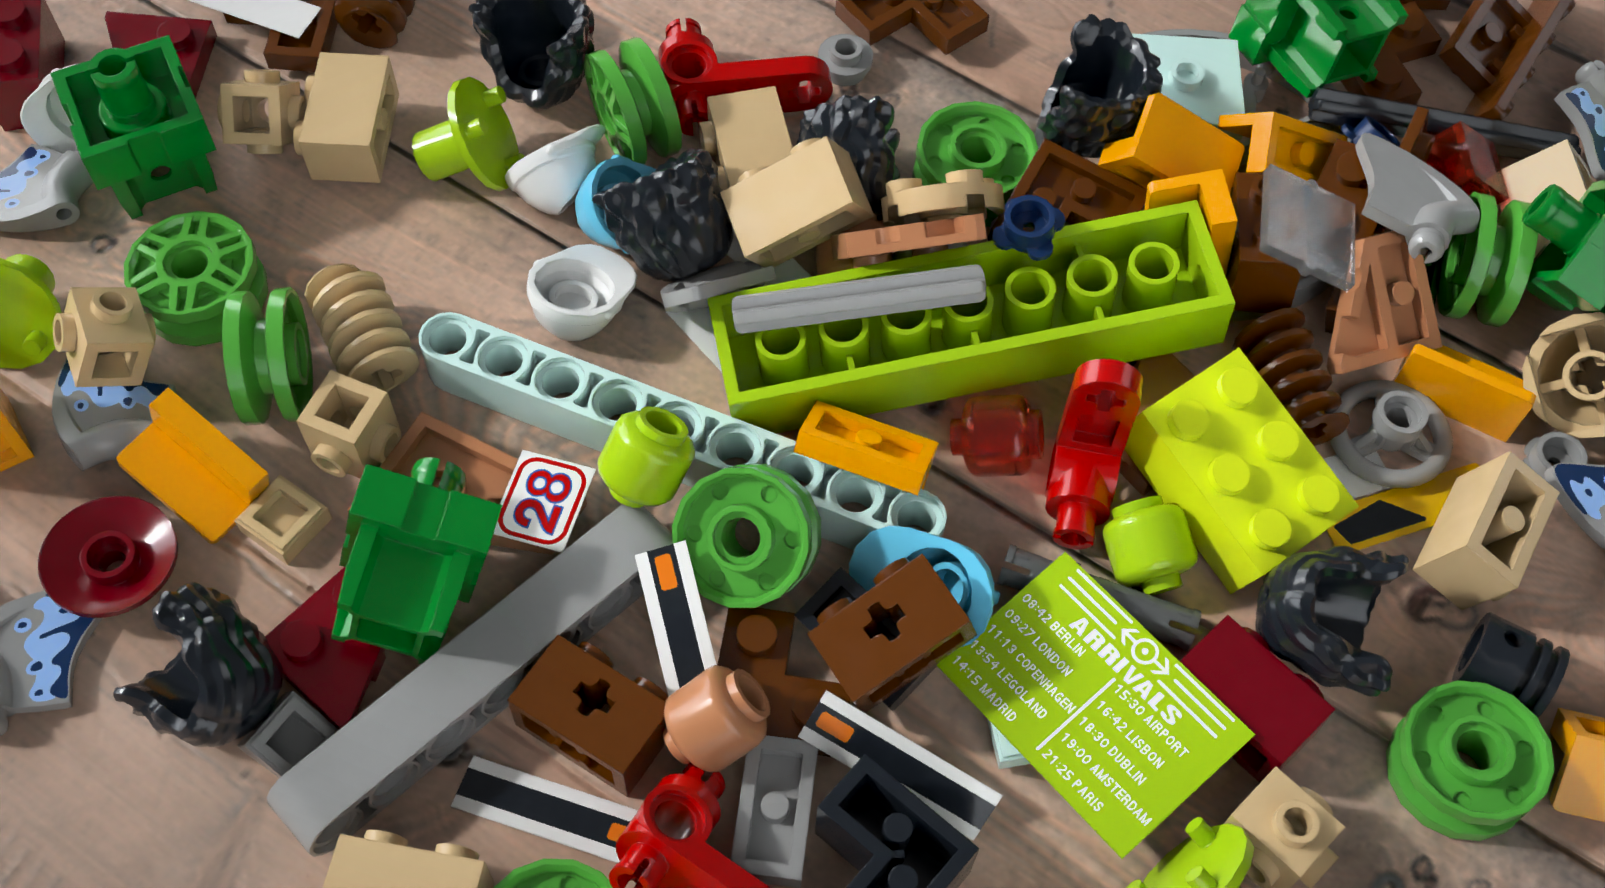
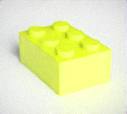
(1237, 470)

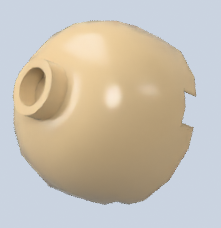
(1569, 375)

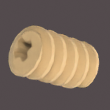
(361, 326)

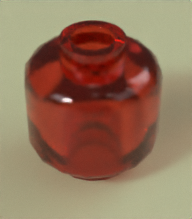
(998, 435)

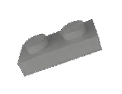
(775, 810)

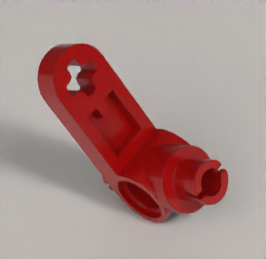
(695, 74)
(1090, 449)
(668, 837)

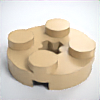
(961, 195)

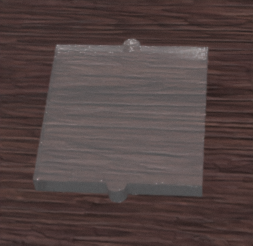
(1308, 228)

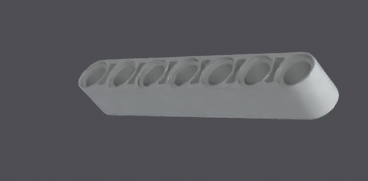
(463, 683)

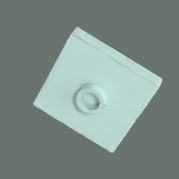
(1200, 74)

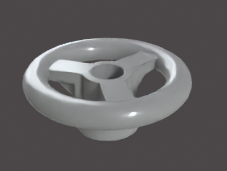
(1396, 425)

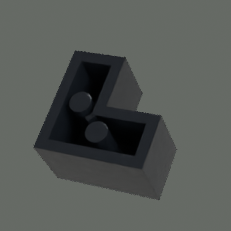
(891, 833)

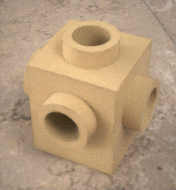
(243, 111)
(105, 336)
(348, 425)
(1288, 832)

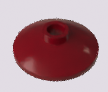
(94, 537)

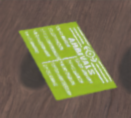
(1096, 704)

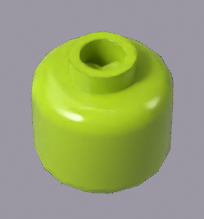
(646, 457)
(1149, 545)

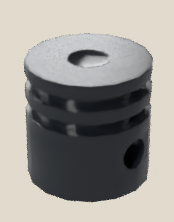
(1513, 662)

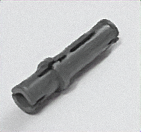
(1146, 609)

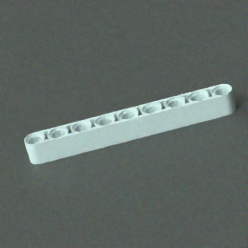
(603, 393)

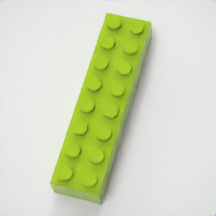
(1106, 292)

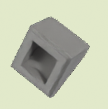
(287, 734)

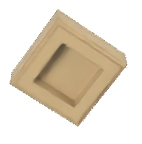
(283, 519)

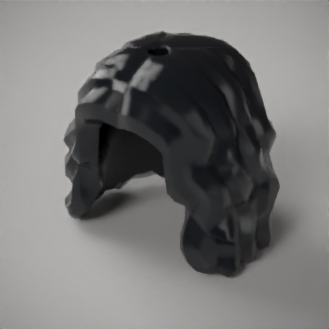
(535, 46)
(1099, 88)
(864, 132)
(672, 218)
(1317, 612)
(219, 679)

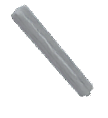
(859, 298)

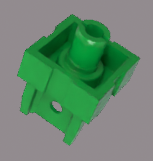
(1316, 39)
(135, 115)
(1572, 263)
(410, 557)

